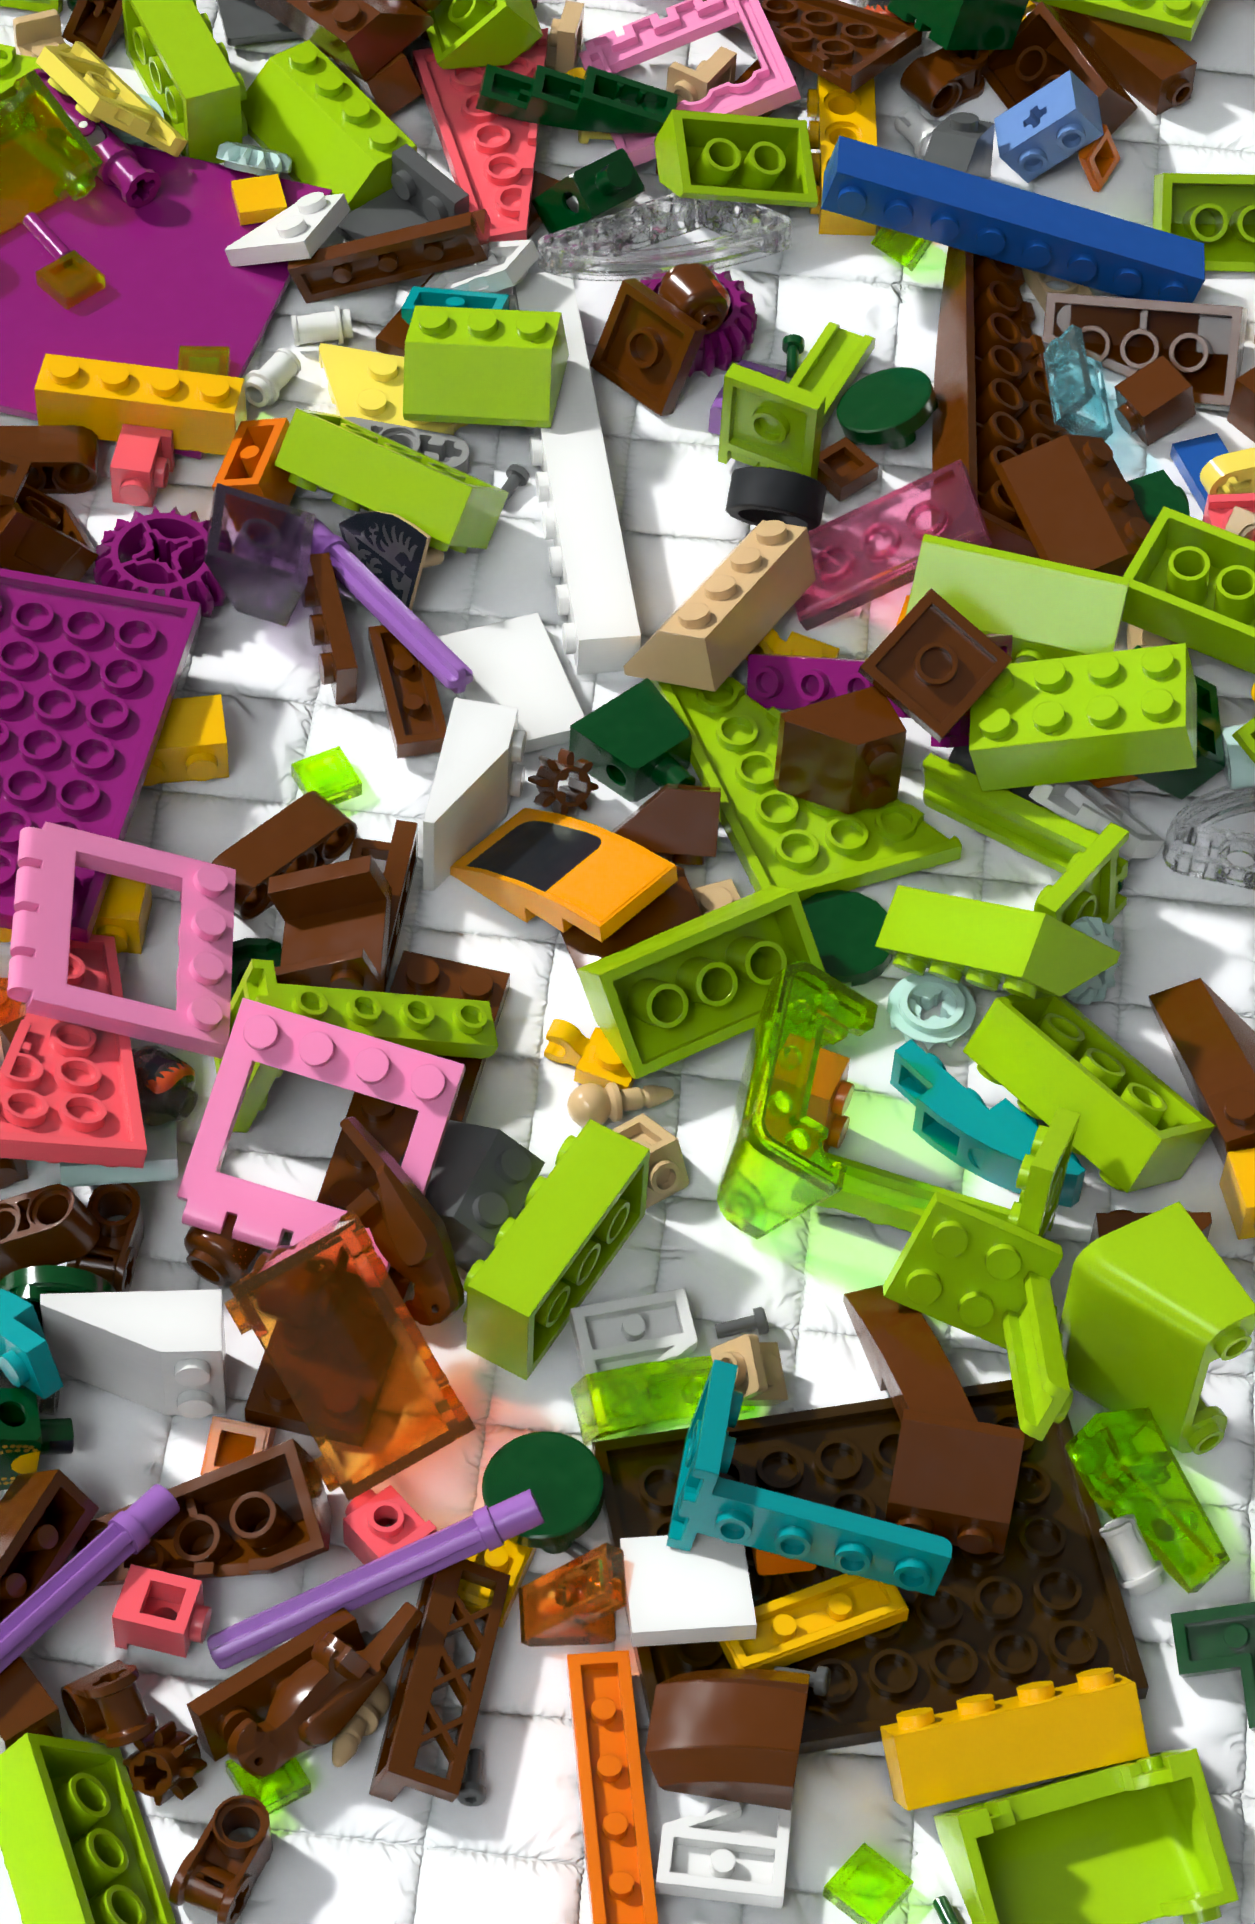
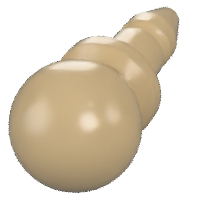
(601, 1103)
(361, 1724)

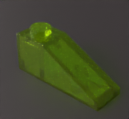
(640, 1398)
(1136, 1473)

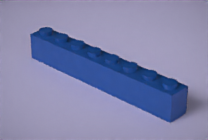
(1010, 224)

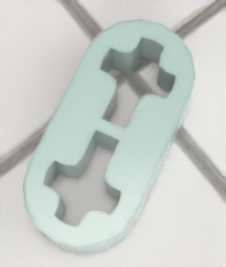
(1238, 765)

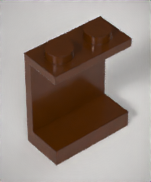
(334, 925)

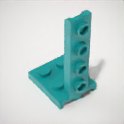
(782, 1522)

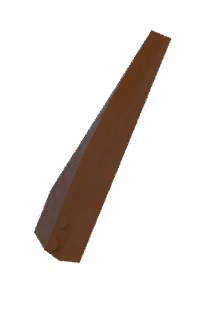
(989, 385)

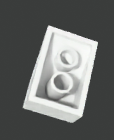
(471, 783)
(143, 1346)

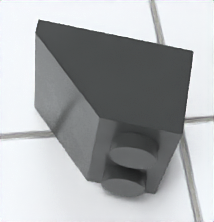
(478, 1186)

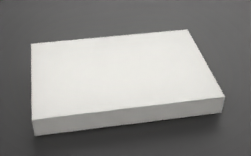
(520, 669)

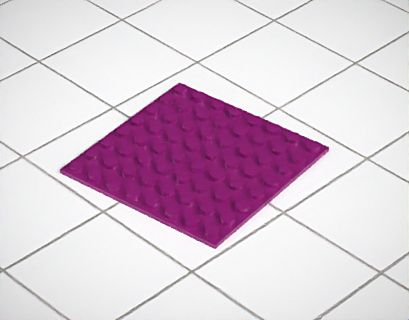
(161, 274)

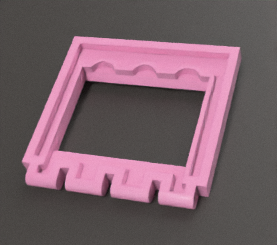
(687, 22)
(44, 929)
(323, 1054)

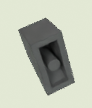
(963, 144)

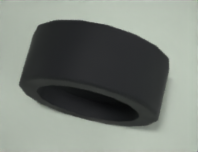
(775, 495)

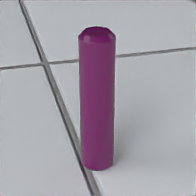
(45, 235)

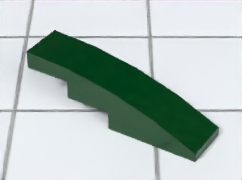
(588, 104)

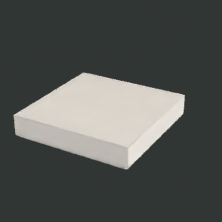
(687, 1594)

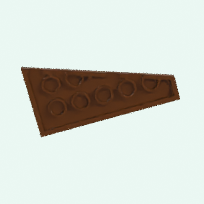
(839, 38)

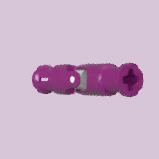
(119, 160)

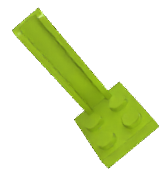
(783, 422)
(1083, 856)
(414, 1021)
(900, 1200)
(993, 1286)

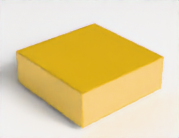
(258, 198)

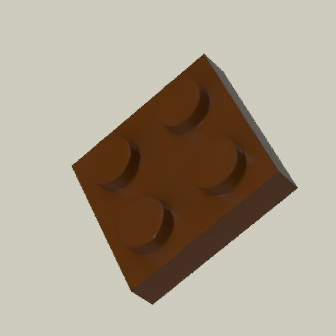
(647, 346)
(935, 665)

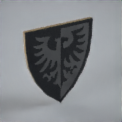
(391, 550)

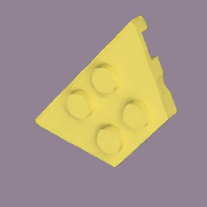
(106, 96)
(370, 387)

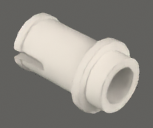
(917, 132)
(322, 326)
(264, 384)
(1132, 1556)

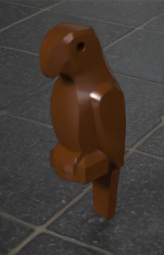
(407, 1232)
(319, 1697)

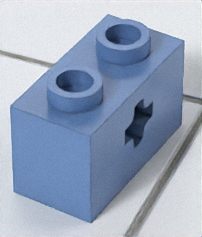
(1048, 126)

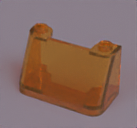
(349, 1356)

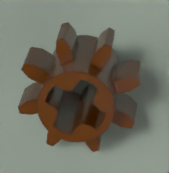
(565, 796)
(165, 1764)

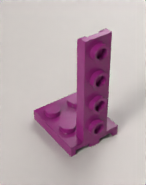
(805, 680)

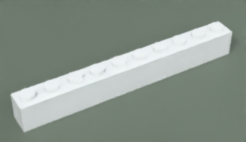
(580, 500)

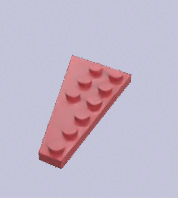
(485, 151)
(71, 1086)

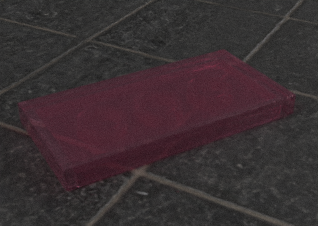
(881, 541)

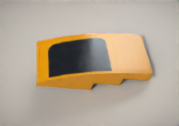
(565, 872)

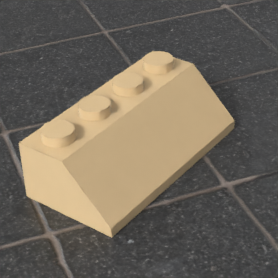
(729, 610)

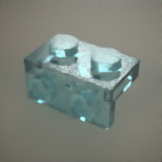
(1077, 387)

